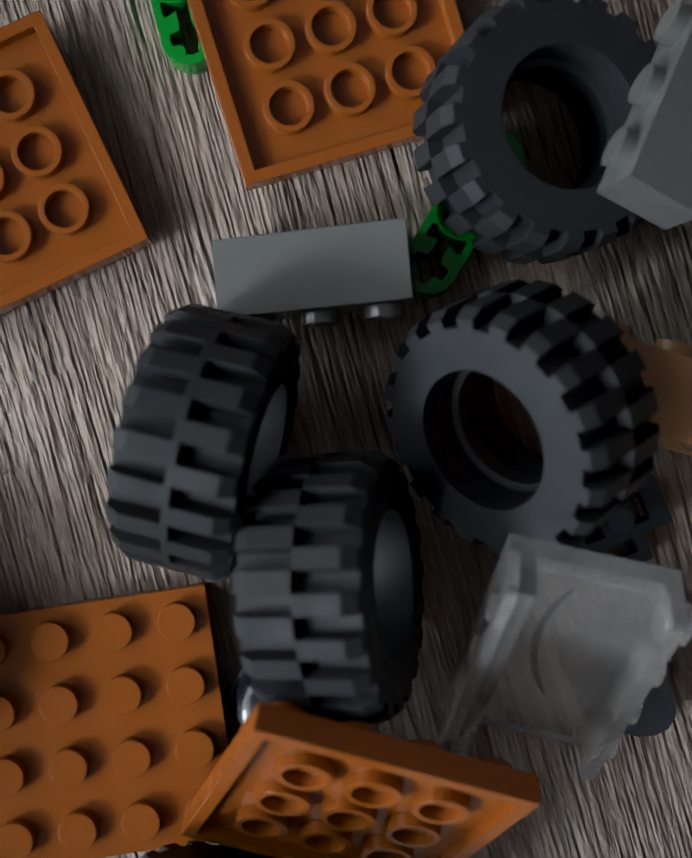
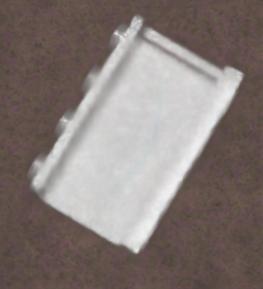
(566, 648)

